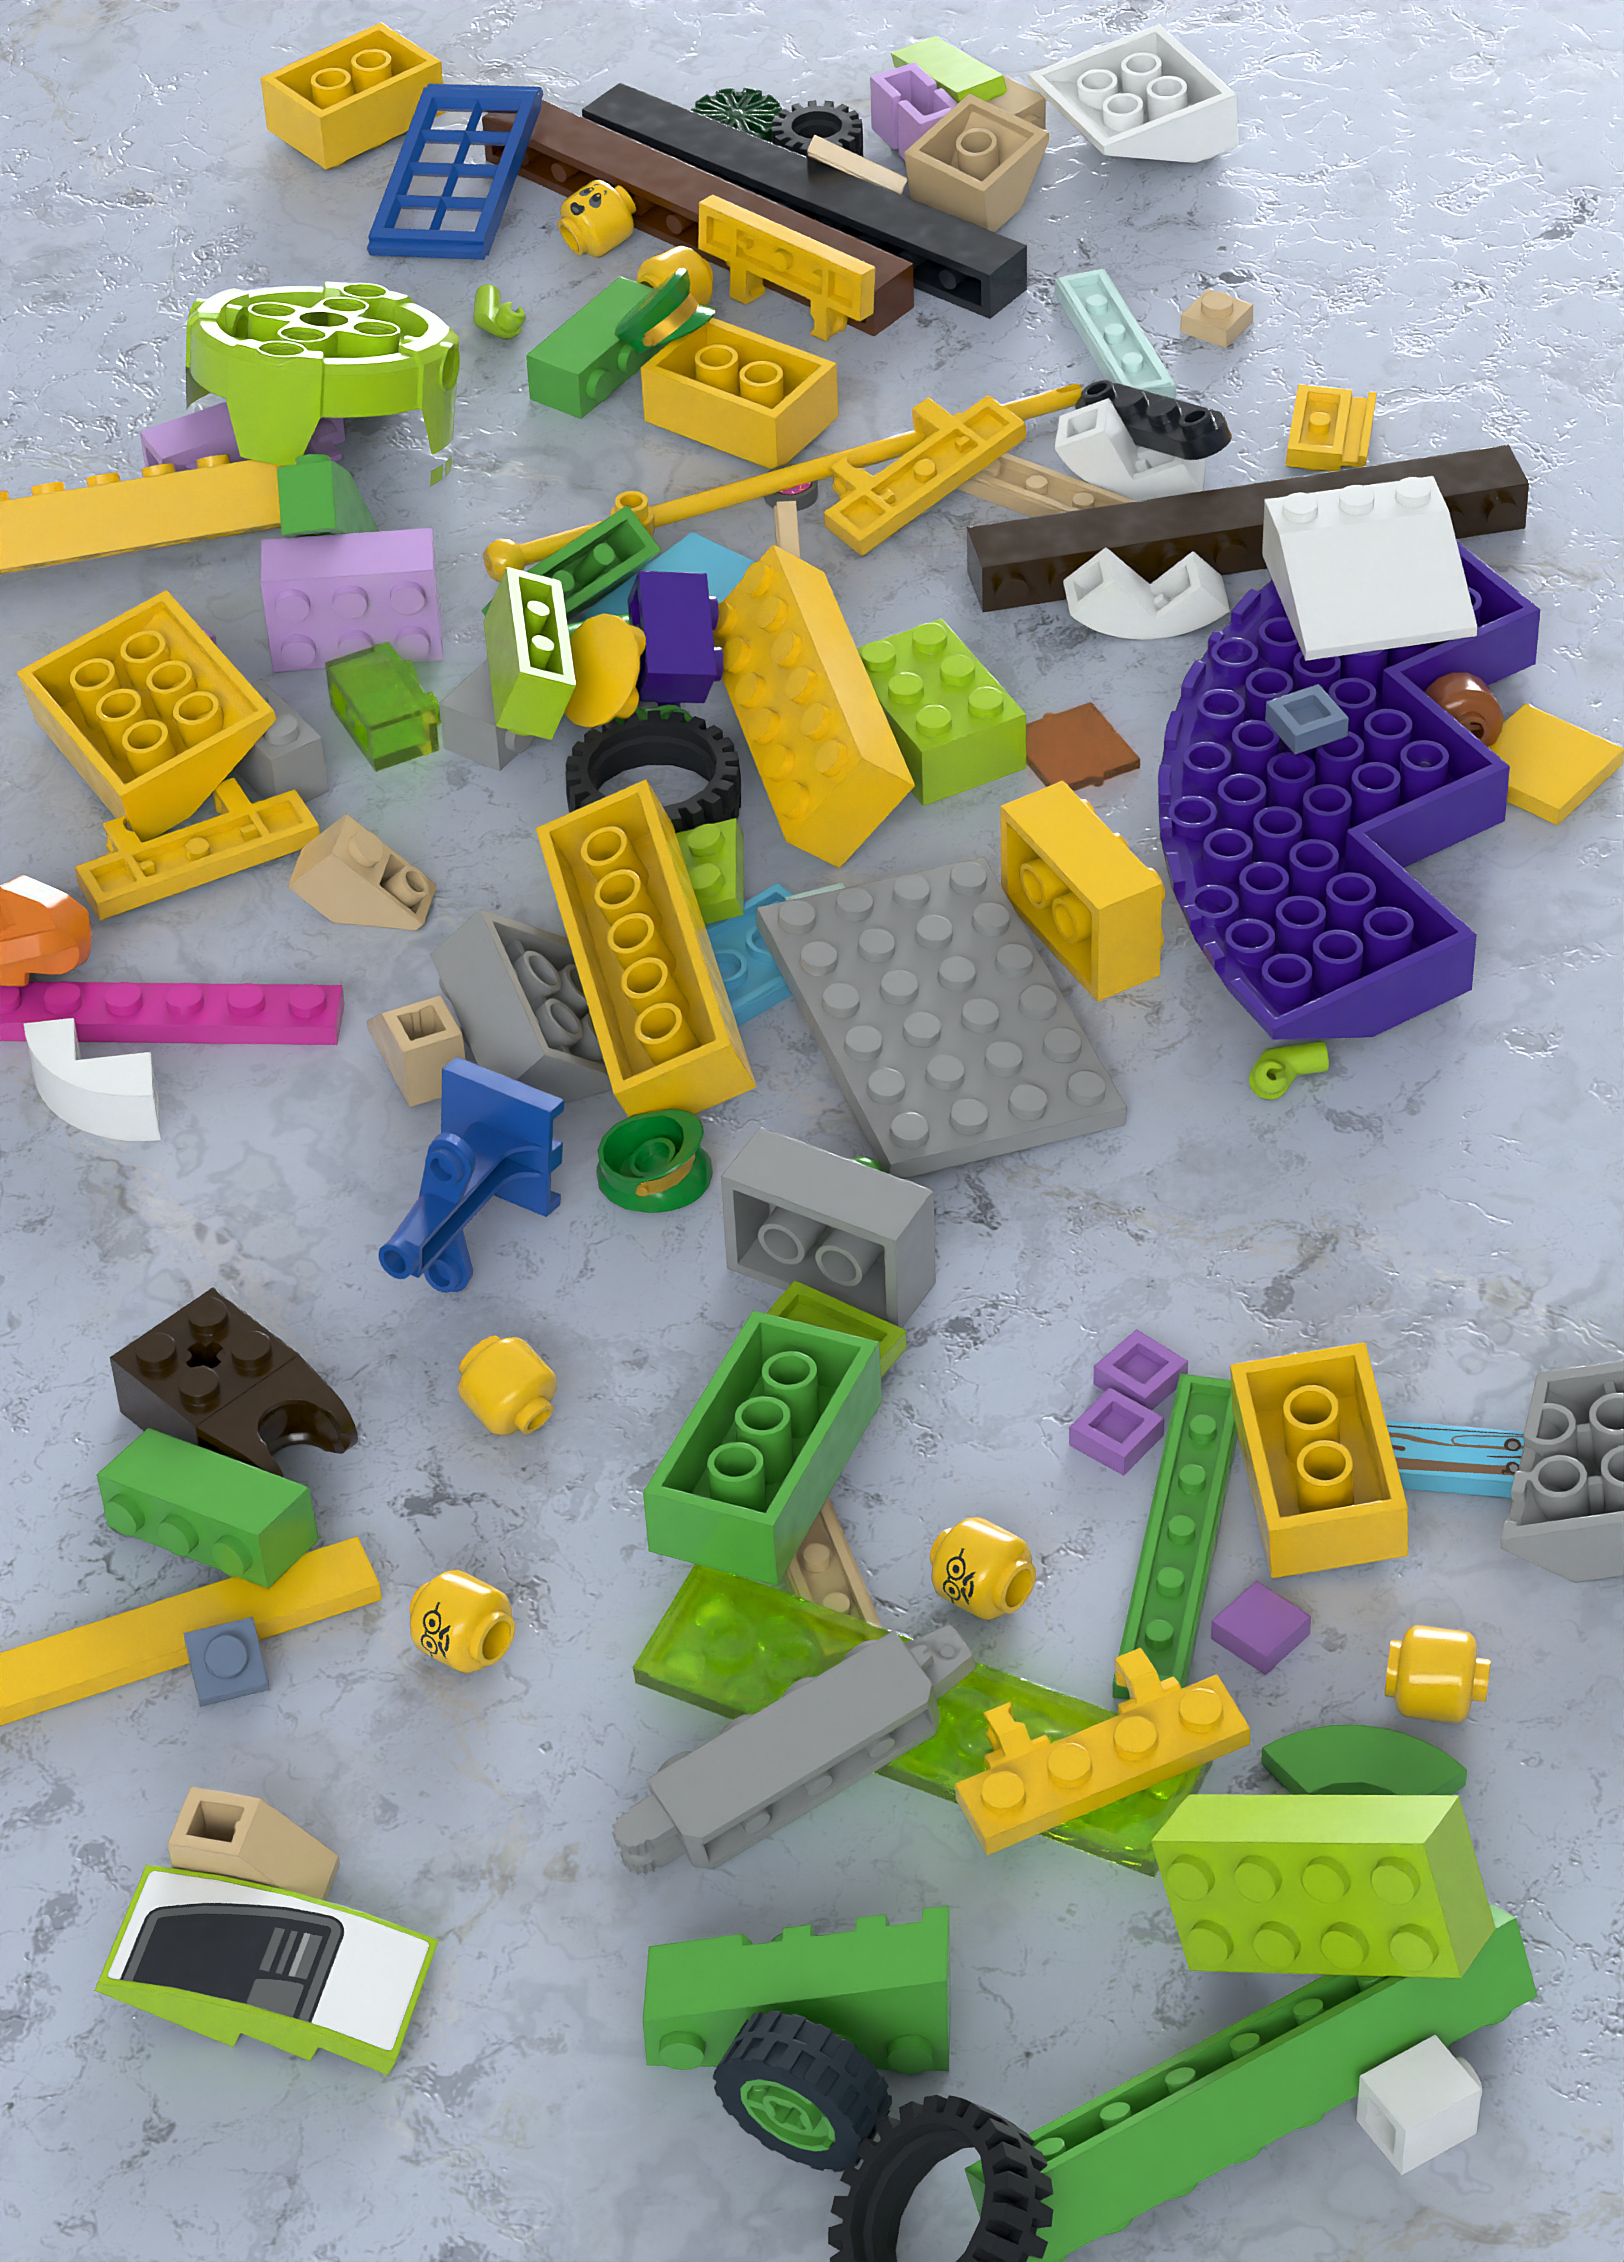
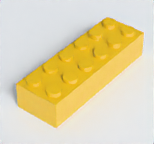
(808, 708)
(644, 955)

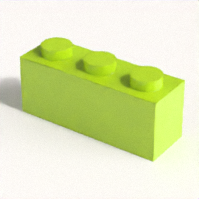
(529, 654)

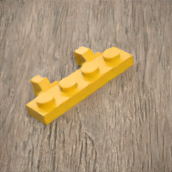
(766, 250)
(951, 454)
(197, 854)
(1151, 1740)

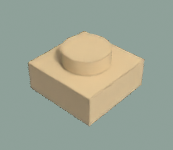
(1216, 318)

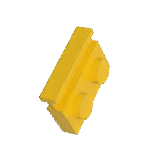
(1330, 429)

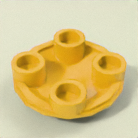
(605, 670)

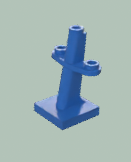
(490, 1144)

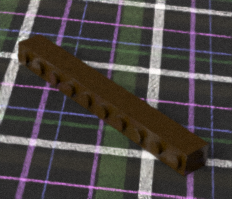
(1030, 557)

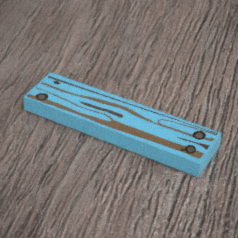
(1456, 1458)

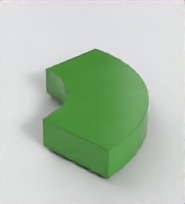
(1361, 1763)

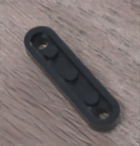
(1162, 421)

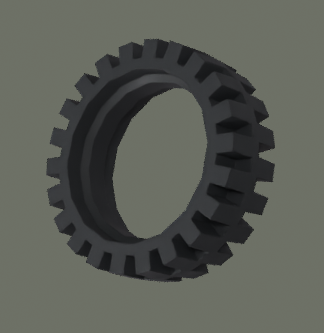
(660, 743)
(909, 2153)

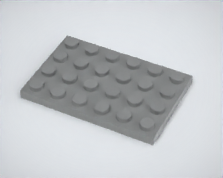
(939, 1018)

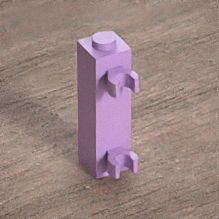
(212, 434)

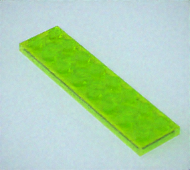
(745, 1643)

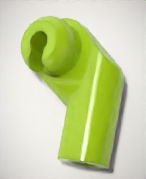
(495, 318)
(1281, 1065)

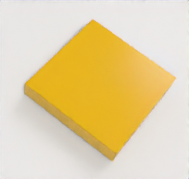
(1553, 763)

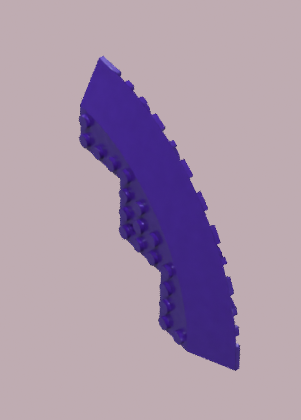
(1303, 855)

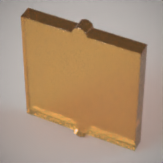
(1077, 748)

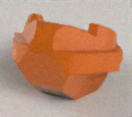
(40, 931)

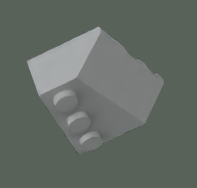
(522, 1005)
(1572, 1475)

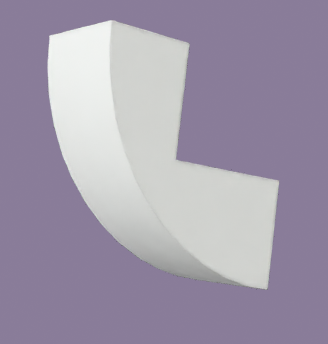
(1104, 455)
(1122, 604)
(97, 1095)

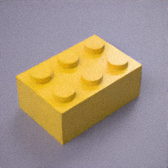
(349, 95)
(740, 393)
(1081, 890)
(1319, 1460)

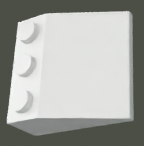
(1144, 99)
(1367, 567)

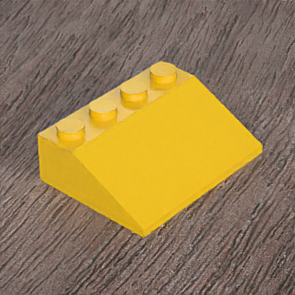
(147, 713)

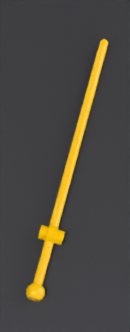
(507, 553)

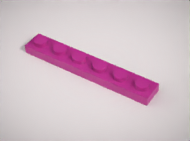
(178, 1012)

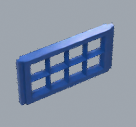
(437, 243)

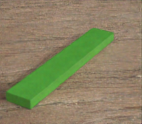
(1182, 1529)

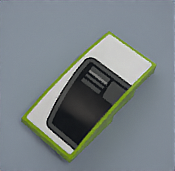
(267, 1966)

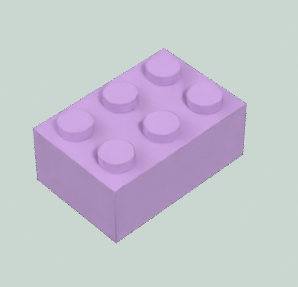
(351, 594)

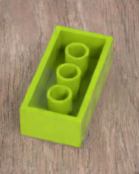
(1324, 1884)

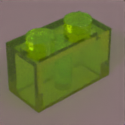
(383, 706)

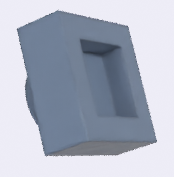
(1306, 719)
(226, 1661)

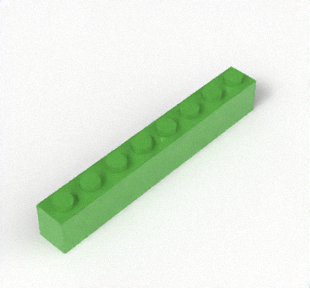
(1254, 2086)

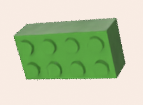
(763, 1447)

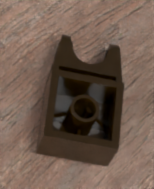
(228, 1386)

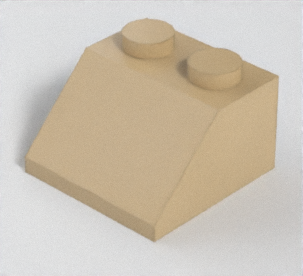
(976, 163)

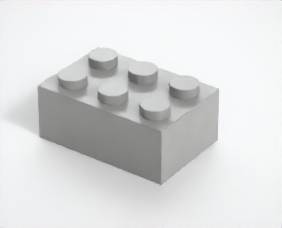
(829, 1226)

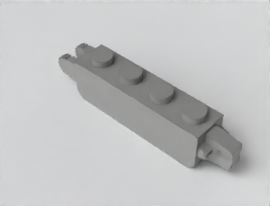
(794, 1752)

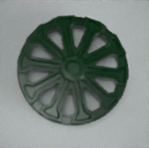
(742, 110)

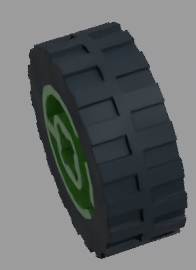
(801, 2090)

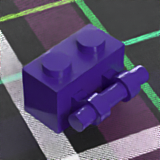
(678, 630)

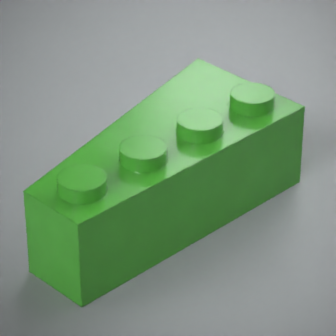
(868, 1985)

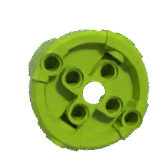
(317, 354)

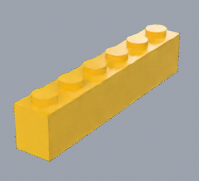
(137, 513)

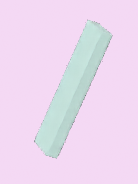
(1112, 332)

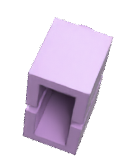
(906, 105)

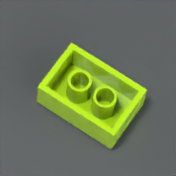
(945, 711)

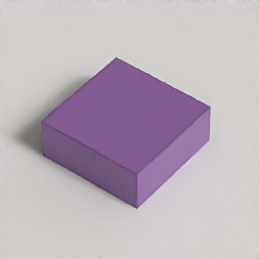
(1140, 1370)
(1116, 1431)
(1260, 1627)

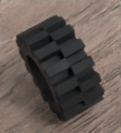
(837, 125)

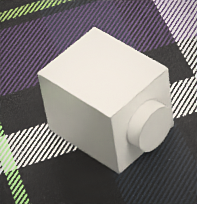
(1419, 2104)

